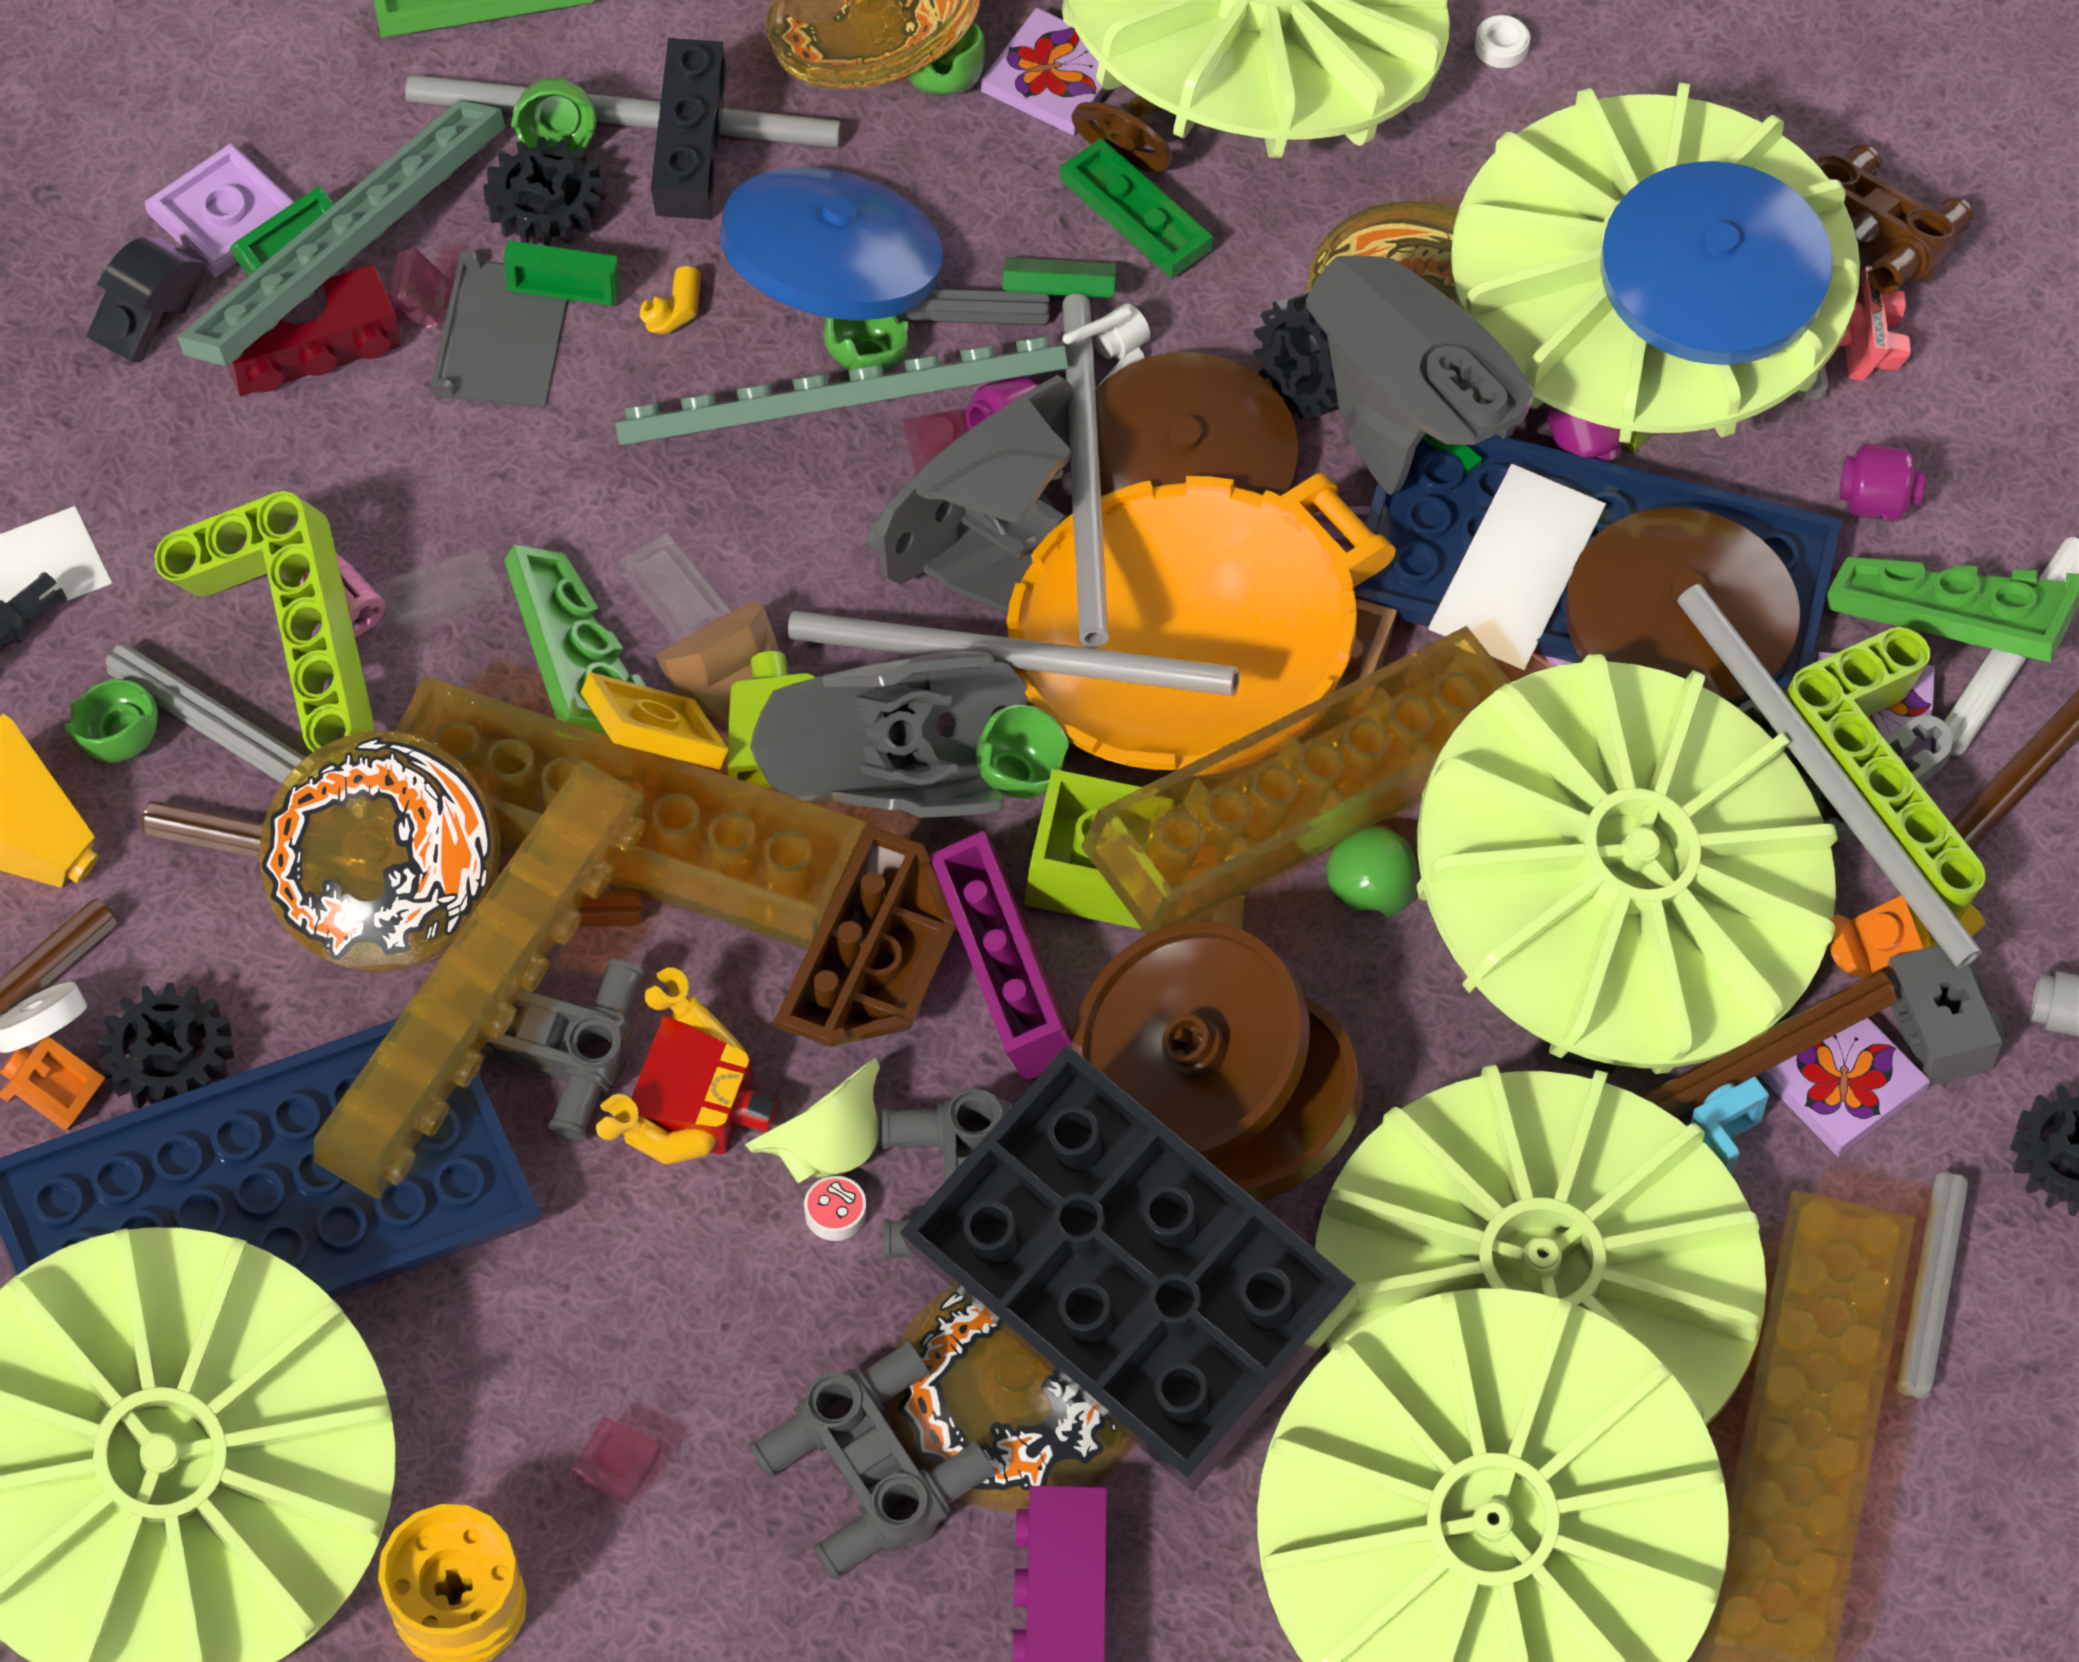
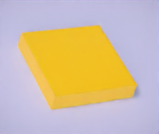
(654, 721)

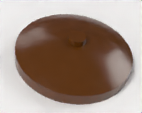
(1194, 419)
(1638, 567)
(1199, 1031)
(1312, 1122)

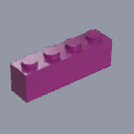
(1002, 953)
(1063, 1575)

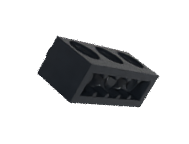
(689, 128)

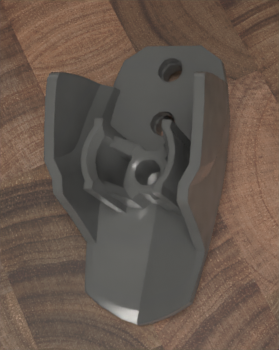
(1410, 365)
(981, 501)
(875, 739)

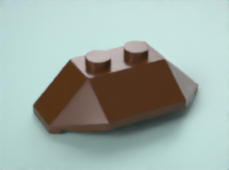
(872, 947)

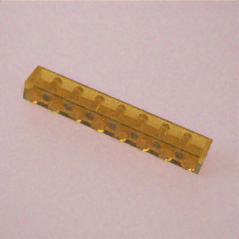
(479, 980)

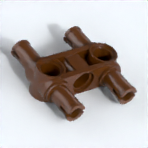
(1908, 235)

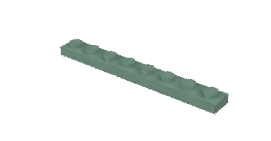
(340, 233)
(816, 394)

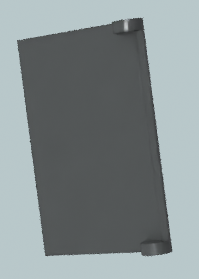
(496, 340)

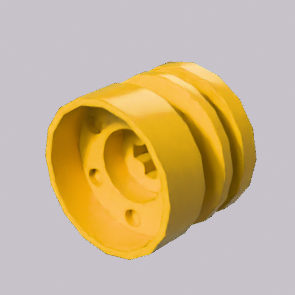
(448, 1551)

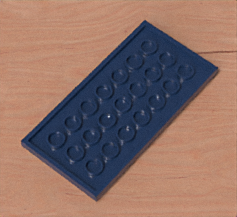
(1442, 510)
(244, 1168)

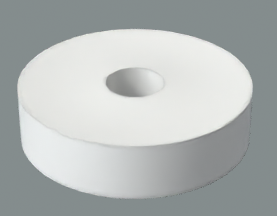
(40, 1016)

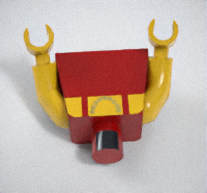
(690, 1085)

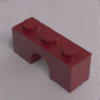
(353, 327)

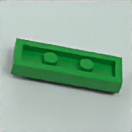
(1136, 208)

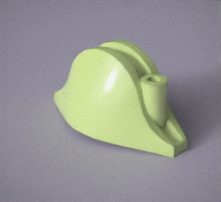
(832, 1133)

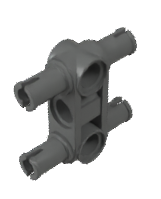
(553, 1035)
(943, 1129)
(872, 1460)

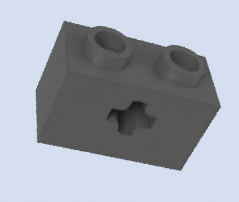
(1943, 1015)

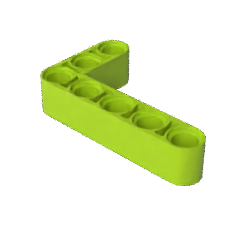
(298, 607)
(1836, 703)

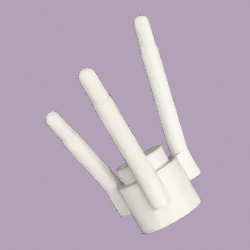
(1115, 336)

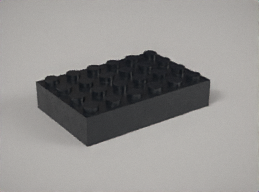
(1130, 1267)

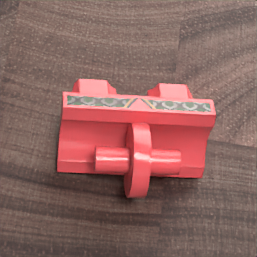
(1867, 337)

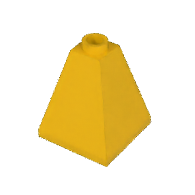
(38, 824)

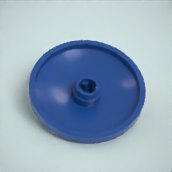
(831, 243)
(1716, 262)

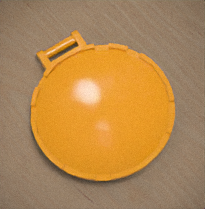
(1208, 581)

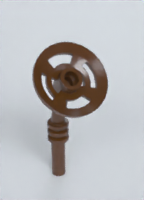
(1124, 130)

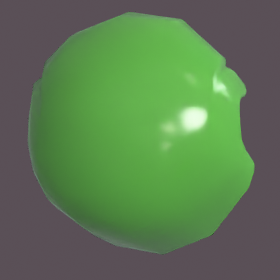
(956, 69)
(554, 111)
(866, 341)
(113, 721)
(1020, 751)
(1374, 871)

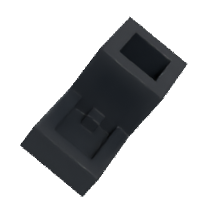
(140, 286)

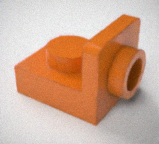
(1869, 940)
(50, 1081)

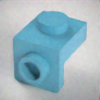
(1728, 1114)

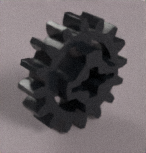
(544, 192)
(1297, 357)
(172, 1024)
(2055, 1162)

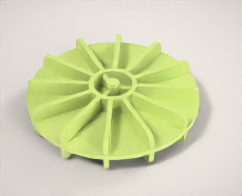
(1268, 63)
(1534, 247)
(1626, 864)
(1558, 1196)
(182, 1453)
(1492, 1492)

